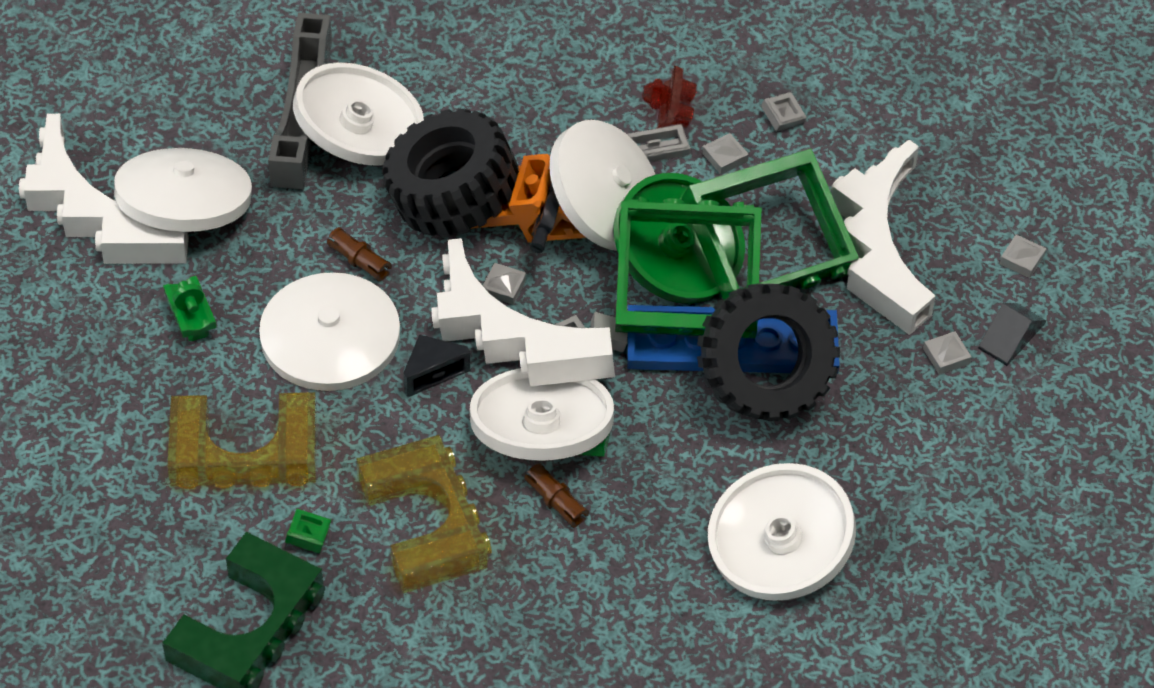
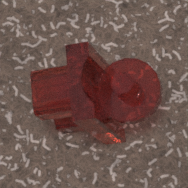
(667, 99)

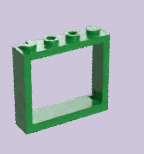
(822, 202)
(677, 212)

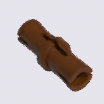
(359, 254)
(556, 495)

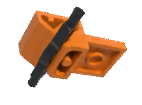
(535, 206)

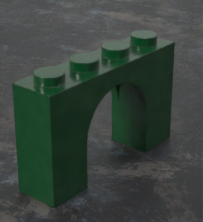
(241, 658)

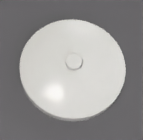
(354, 111)
(592, 173)
(182, 189)
(329, 331)
(540, 419)
(782, 531)

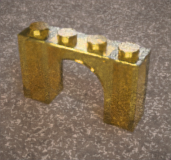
(285, 459)
(427, 470)

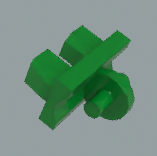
(190, 308)

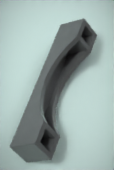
(290, 145)

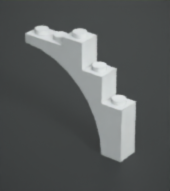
(87, 212)
(879, 273)
(545, 350)

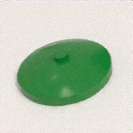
(669, 255)

